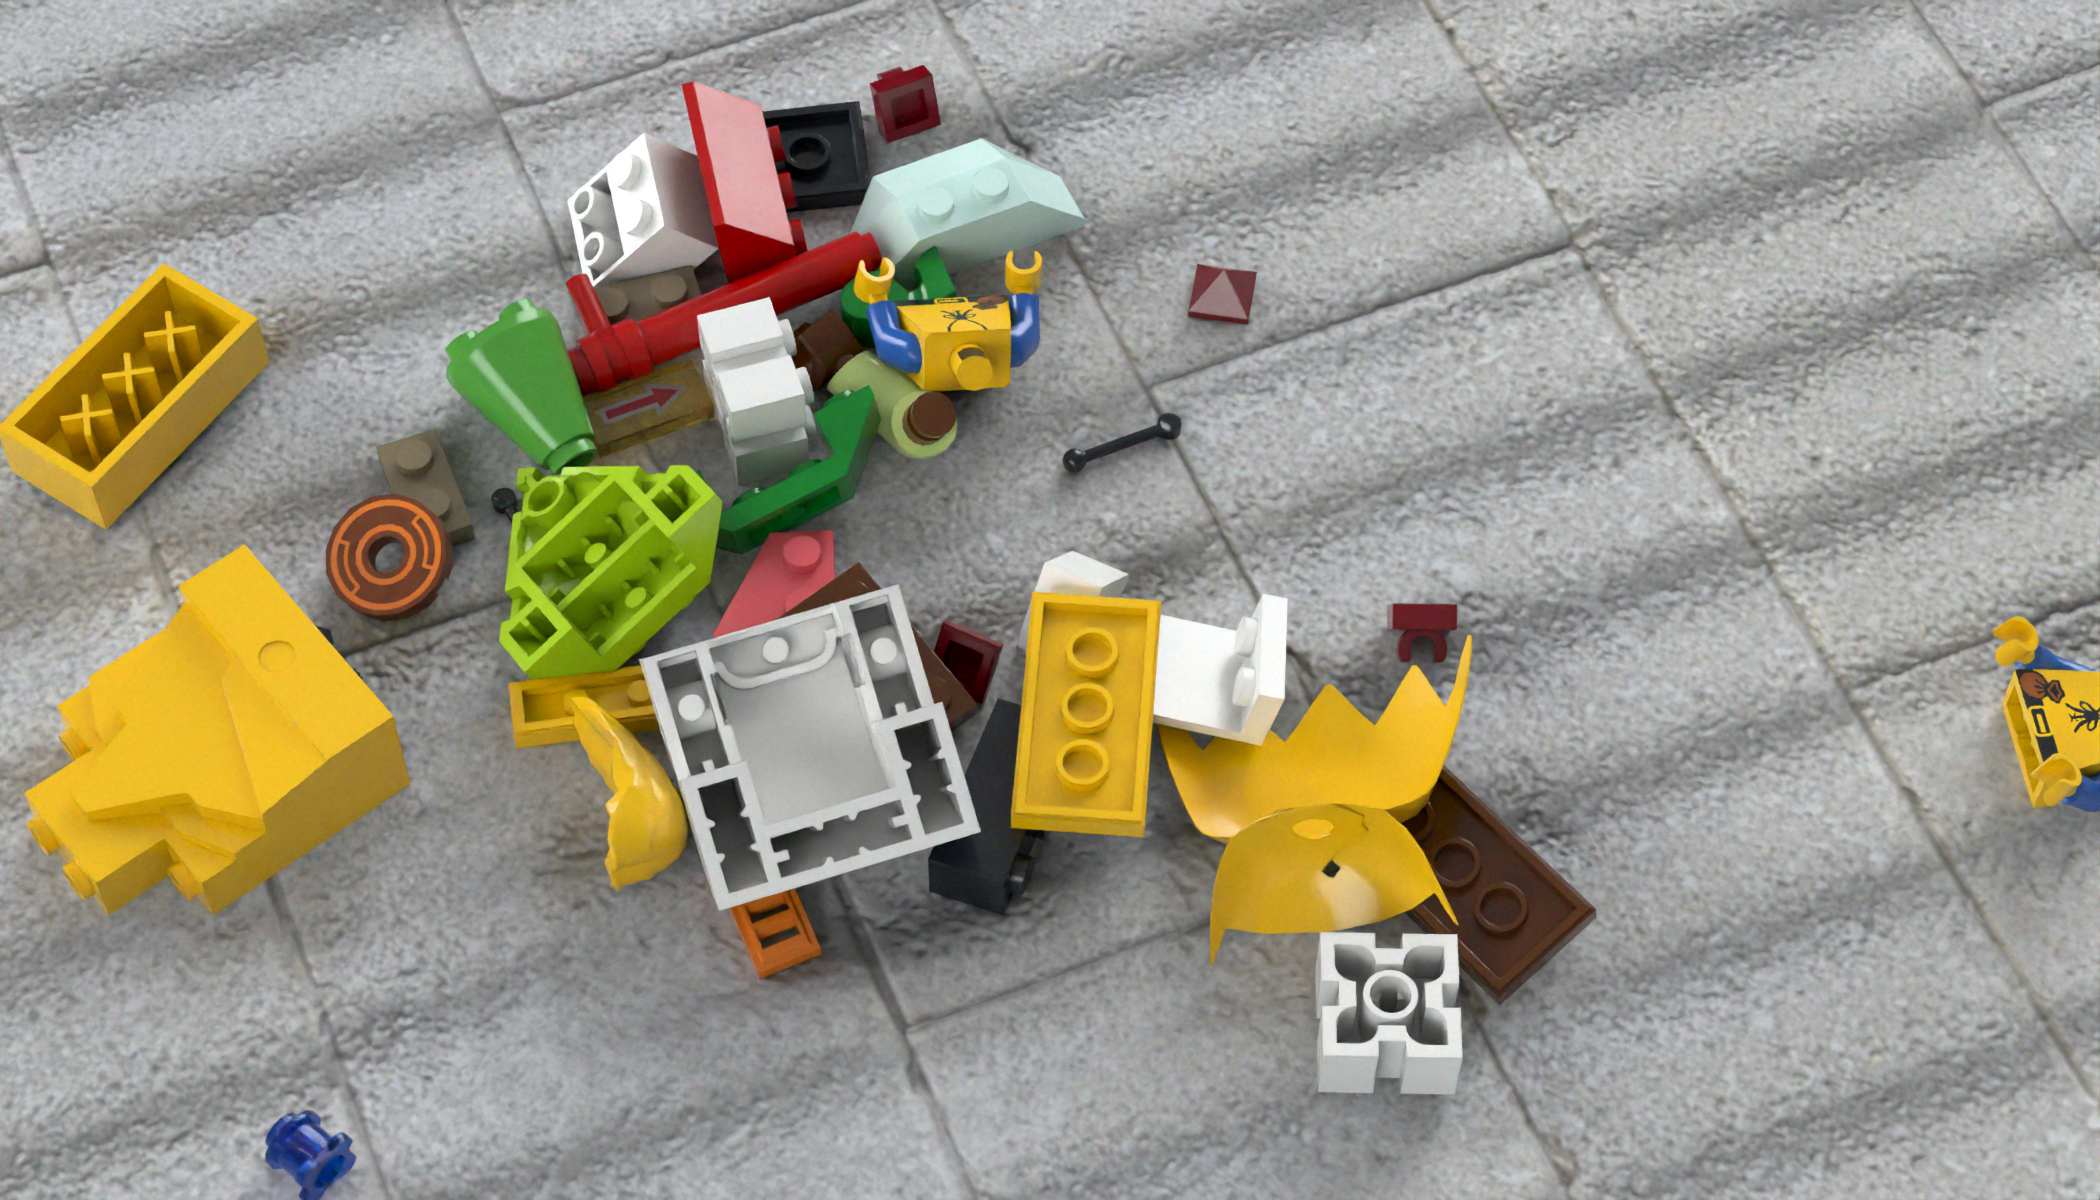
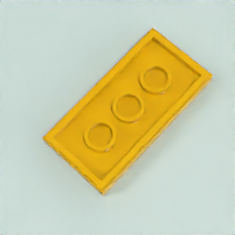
(1086, 715)

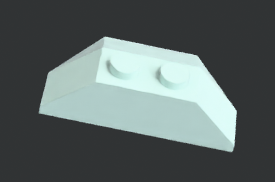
(967, 204)

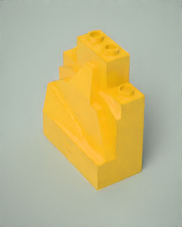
(215, 749)

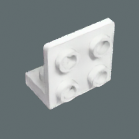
(1223, 677)

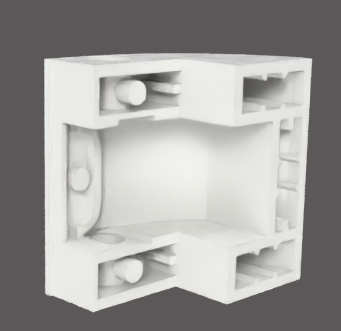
(808, 747)

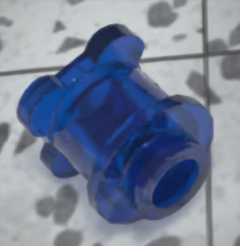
(308, 1152)

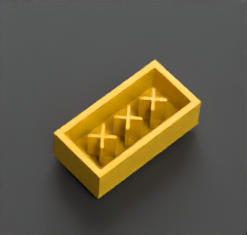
(134, 395)

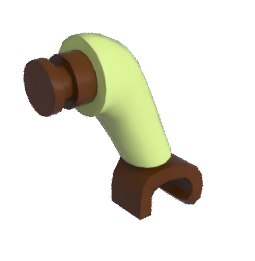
(912, 419)

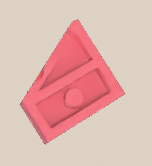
(780, 578)

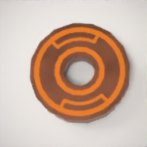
(364, 533)

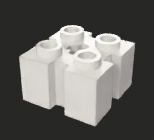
(757, 389)
(1388, 1013)

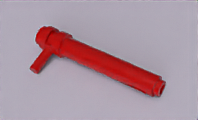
(637, 347)

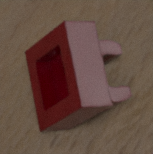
(904, 102)
(1421, 621)

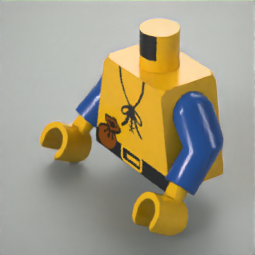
(958, 339)
(2051, 719)

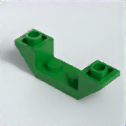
(814, 487)

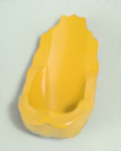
(646, 812)

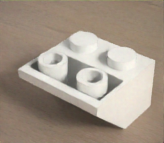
(643, 214)

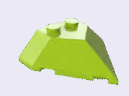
(603, 563)

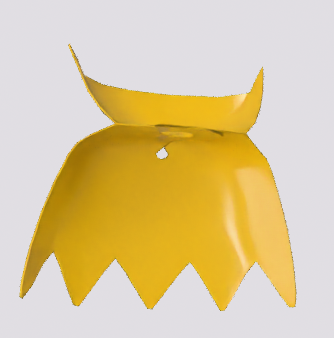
(1320, 798)

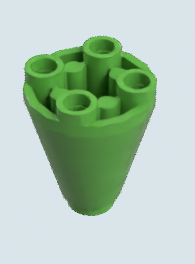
(525, 385)

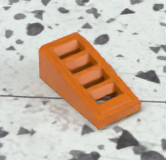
(786, 952)

